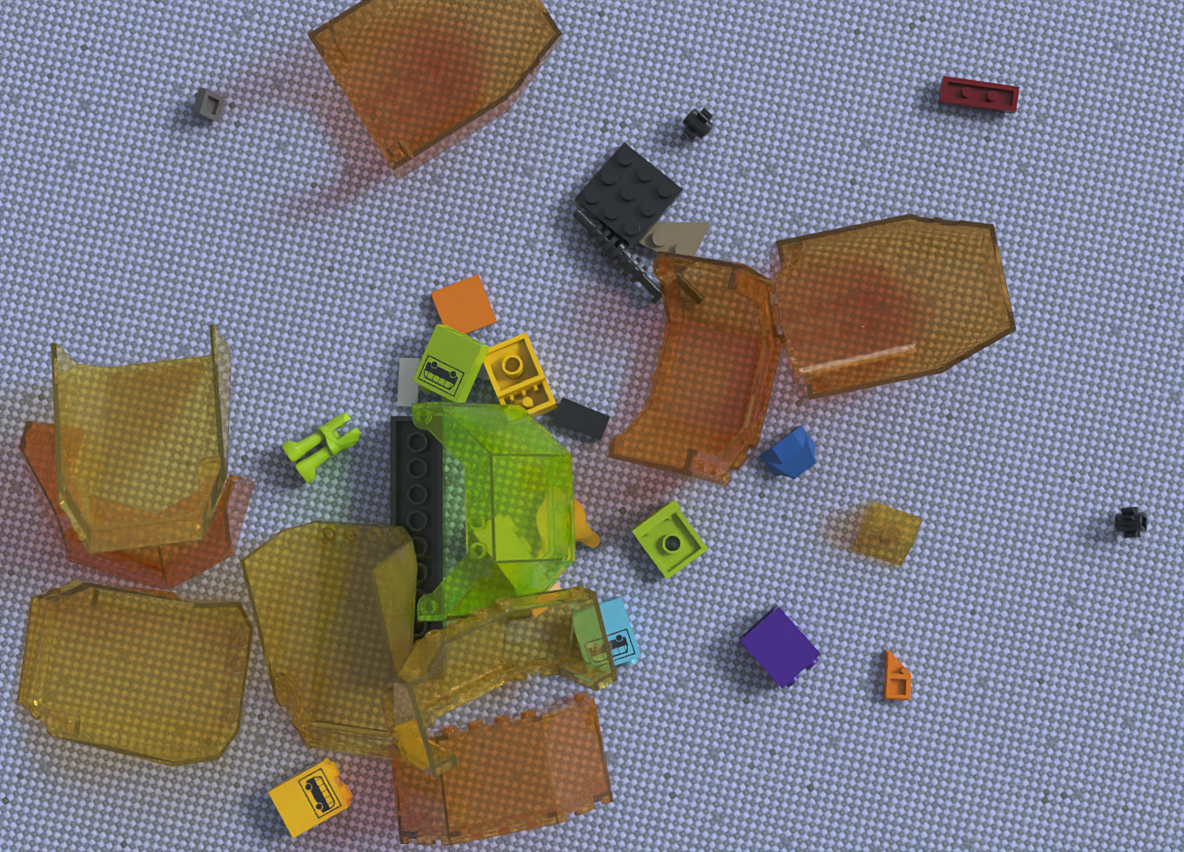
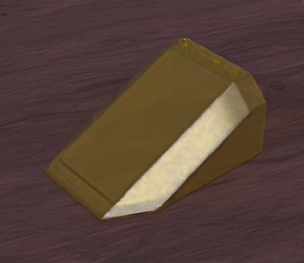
(142, 447)
(335, 628)
(137, 670)

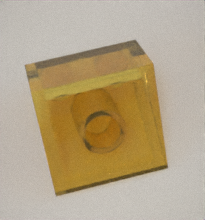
(886, 533)

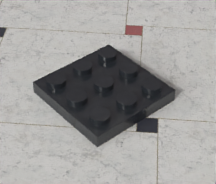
(628, 195)

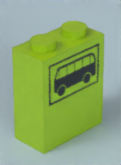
(450, 364)

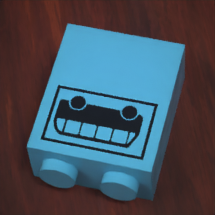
(619, 632)

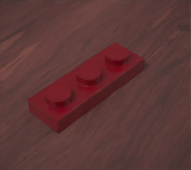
(978, 95)

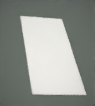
(406, 387)

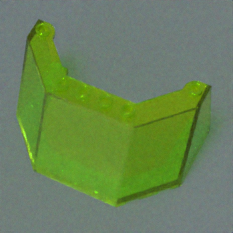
(514, 505)

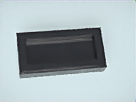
(581, 418)

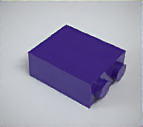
(780, 647)

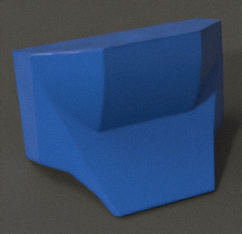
(791, 454)

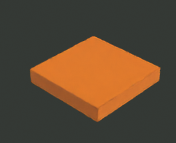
(464, 305)

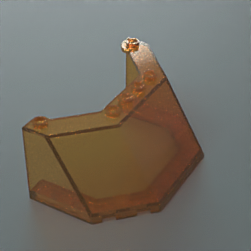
(709, 372)
(157, 565)
(507, 776)

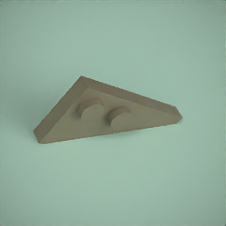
(675, 237)

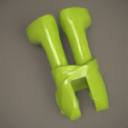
(334, 442)

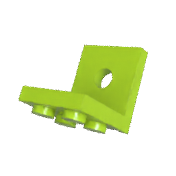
(658, 527)

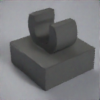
(207, 104)

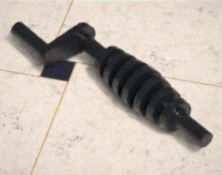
(609, 245)

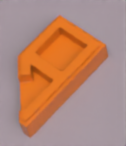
(896, 679)

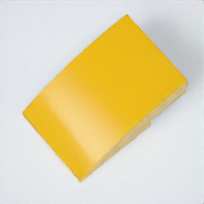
(518, 376)

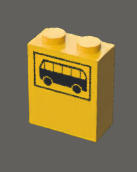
(311, 797)

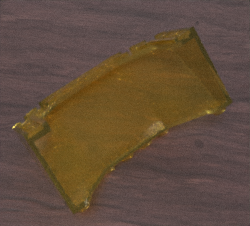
(497, 644)

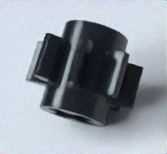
(698, 123)
(1131, 522)

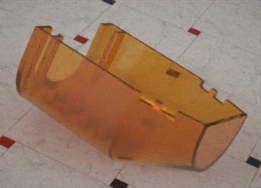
(434, 68)
(887, 301)

